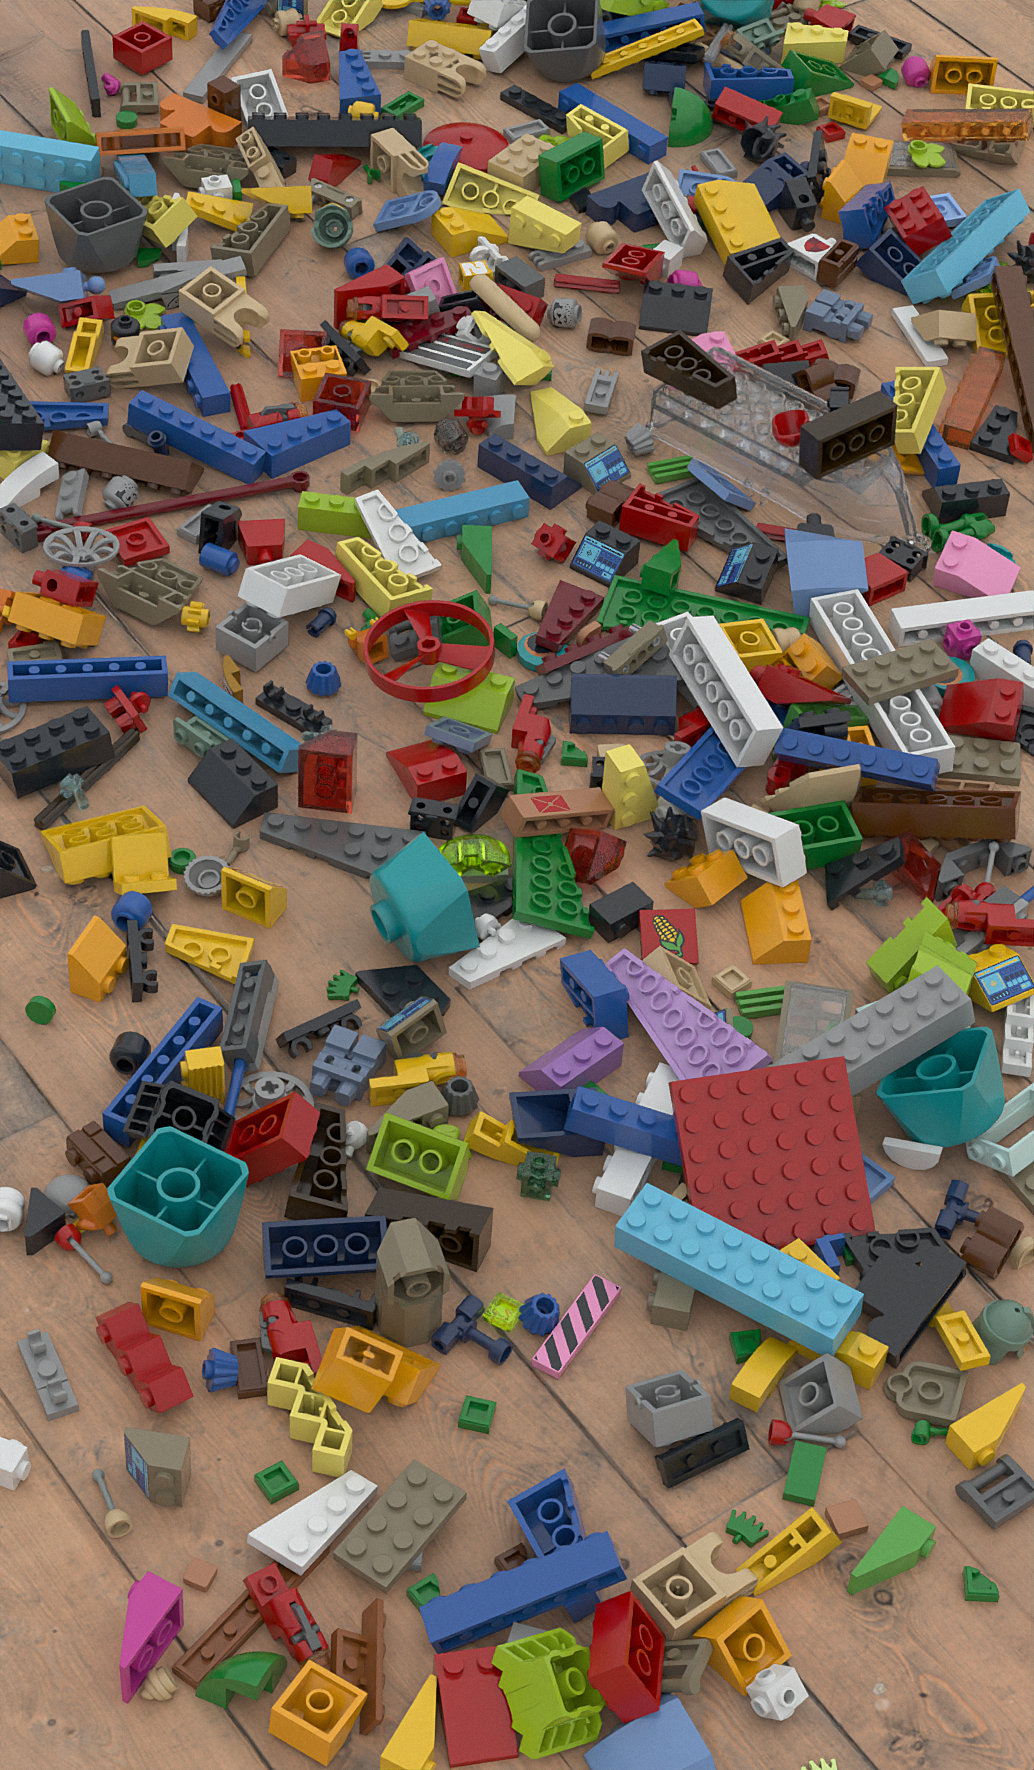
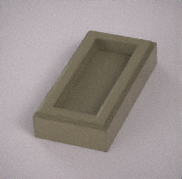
(496, 766)

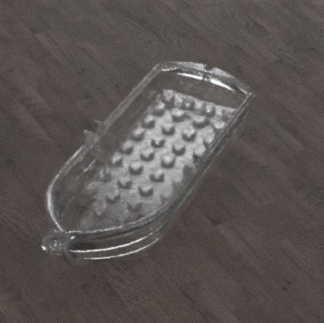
(859, 501)

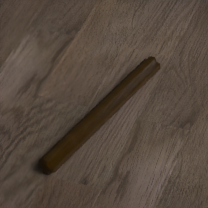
(90, 776)

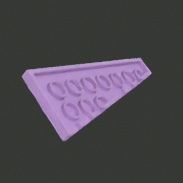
(683, 1029)

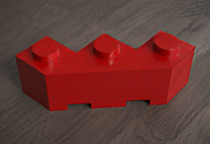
(143, 1358)

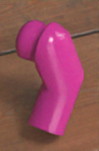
(111, 84)

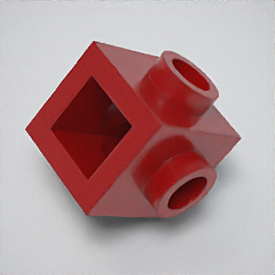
(553, 542)

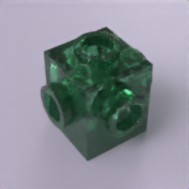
(538, 1176)

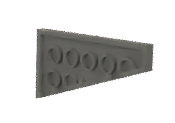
(718, 520)
(555, 685)
(343, 844)

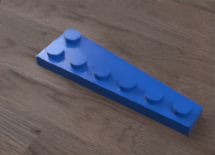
(233, 19)
(70, 414)

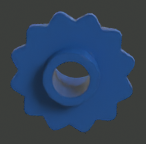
(437, 14)
(323, 679)
(540, 1314)
(220, 1370)

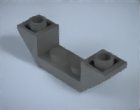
(1009, 859)

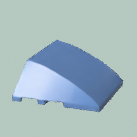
(822, 567)
(653, 1743)

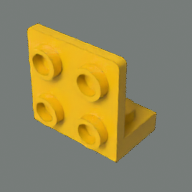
(852, 110)
(141, 863)

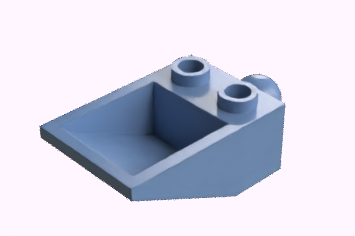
(61, 286)

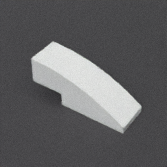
(25, 482)

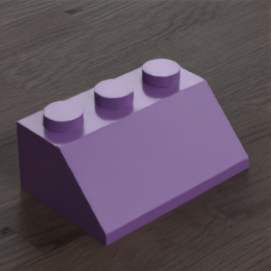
(576, 1061)

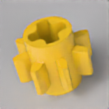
(195, 617)

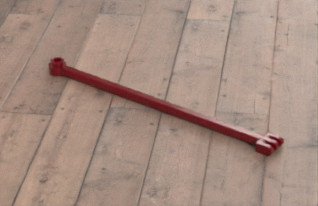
(297, 480)

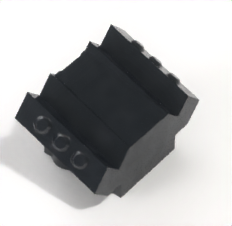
(180, 1108)

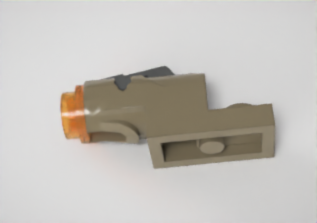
(747, 52)

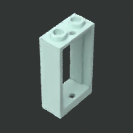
(1011, 1160)

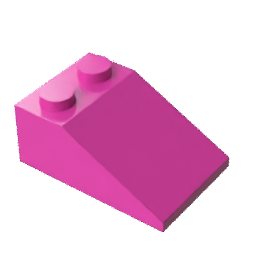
(151, 1625)

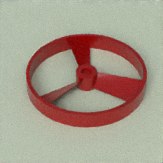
(431, 651)

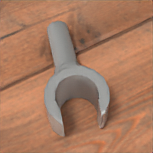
(96, 429)

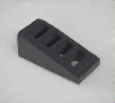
(465, 298)

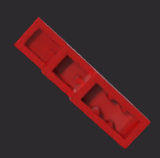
(788, 352)

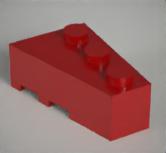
(657, 520)

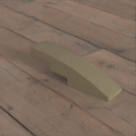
(391, 465)

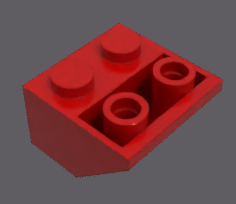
(532, 305)

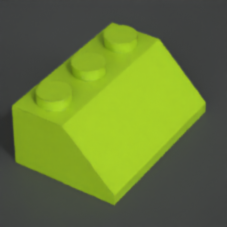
(68, 120)
(330, 515)
(481, 707)
(419, 1157)

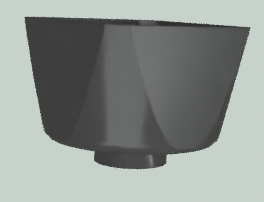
(564, 38)
(96, 225)

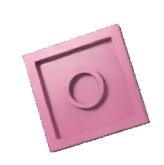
(433, 274)

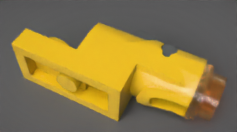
(371, 336)
(413, 1072)

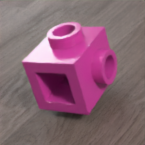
(961, 639)

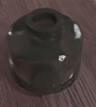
(450, 436)

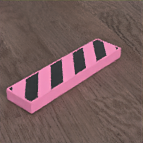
(576, 1326)

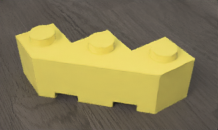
(311, 1417)

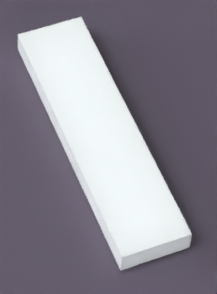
(928, 352)

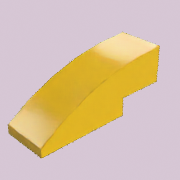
(167, 20)
(85, 345)
(498, 1140)
(762, 1373)

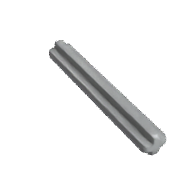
(715, 46)

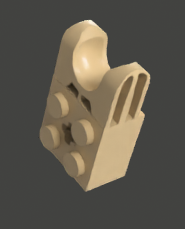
(442, 69)
(397, 162)
(221, 306)
(151, 359)
(687, 1588)

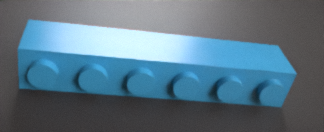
(136, 174)
(478, 507)
(236, 721)

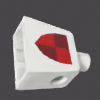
(808, 252)

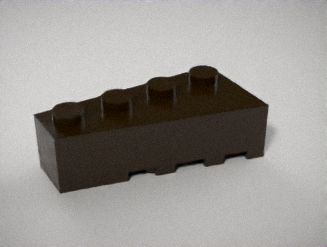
(689, 369)
(321, 1180)
(459, 1227)

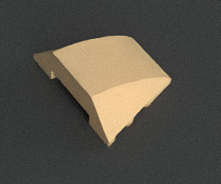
(817, 789)

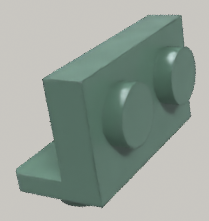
(761, 33)
(197, 735)

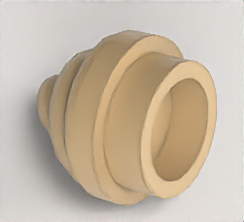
(159, 1684)

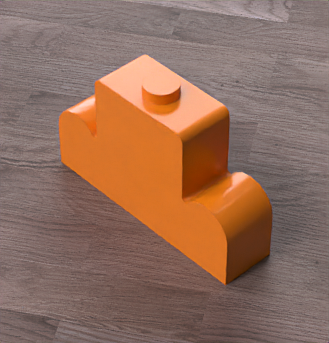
(199, 122)
(140, 140)

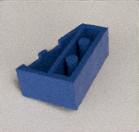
(596, 991)

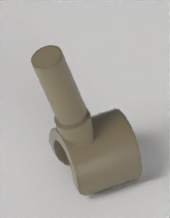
(239, 845)

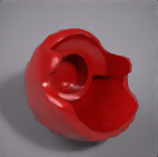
(787, 427)

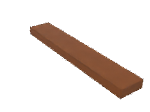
(231, 1631)

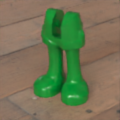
(973, 525)

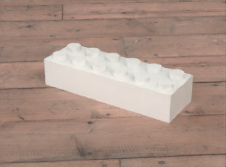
(725, 691)

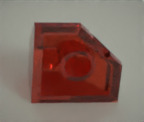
(307, 59)
(593, 854)

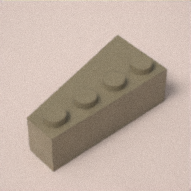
(256, 238)

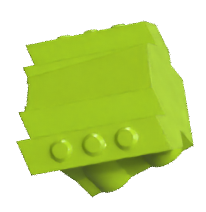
(954, 963)
(549, 1692)

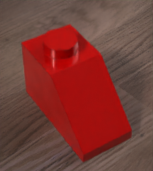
(91, 307)

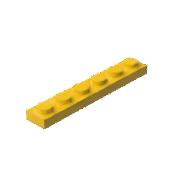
(648, 47)

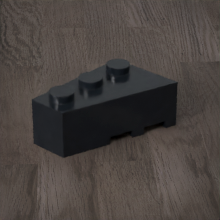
(758, 268)

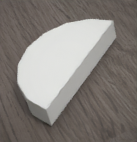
(912, 1154)

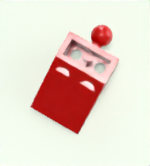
(375, 283)
(786, 686)

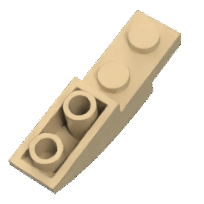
(259, 159)

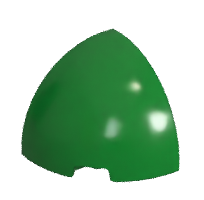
(690, 120)
(244, 1674)

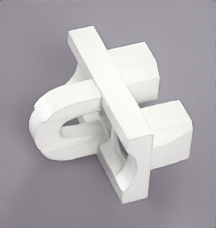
(487, 251)

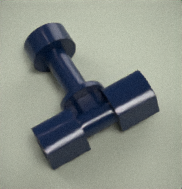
(955, 1210)
(464, 1329)

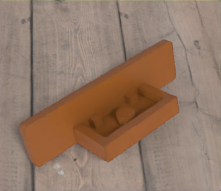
(360, 1662)

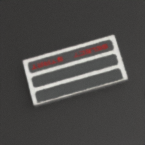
(451, 355)

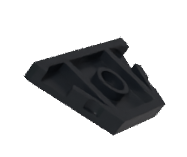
(818, 167)
(397, 986)

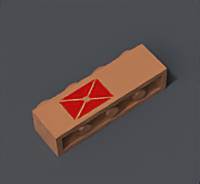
(556, 811)

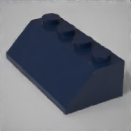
(536, 477)
(622, 704)
(322, 1246)

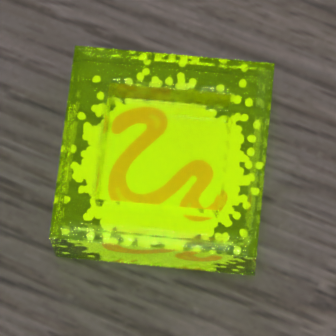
(503, 1312)

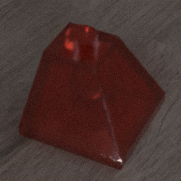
(295, 340)
(920, 868)

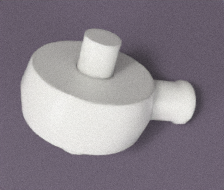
(486, 926)
(355, 1136)

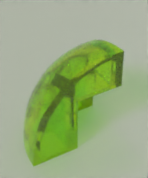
(477, 853)

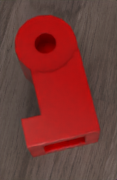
(349, 37)
(783, 773)

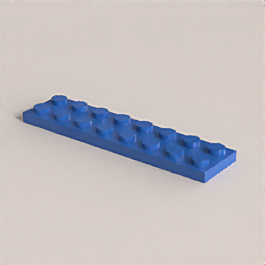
(704, 772)

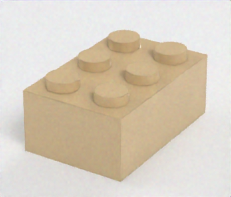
(519, 162)

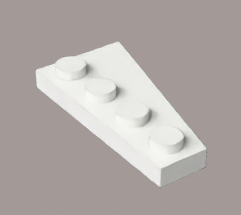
(395, 537)
(505, 950)
(311, 1525)

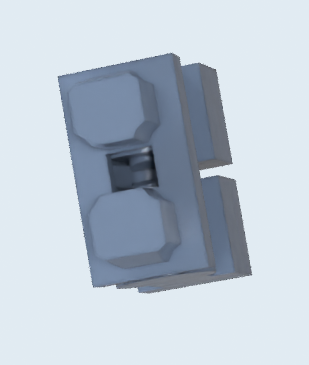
(837, 317)
(347, 1065)

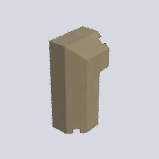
(410, 1283)

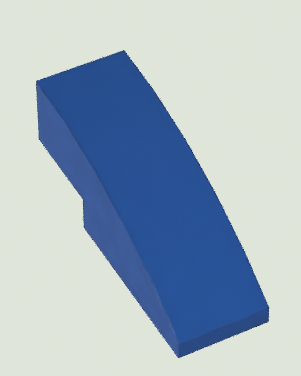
(442, 168)

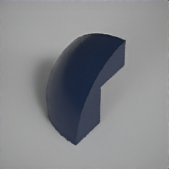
(408, 257)

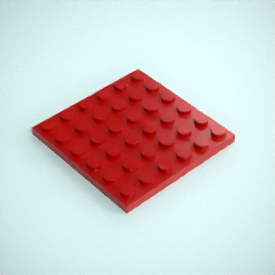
(774, 1151)

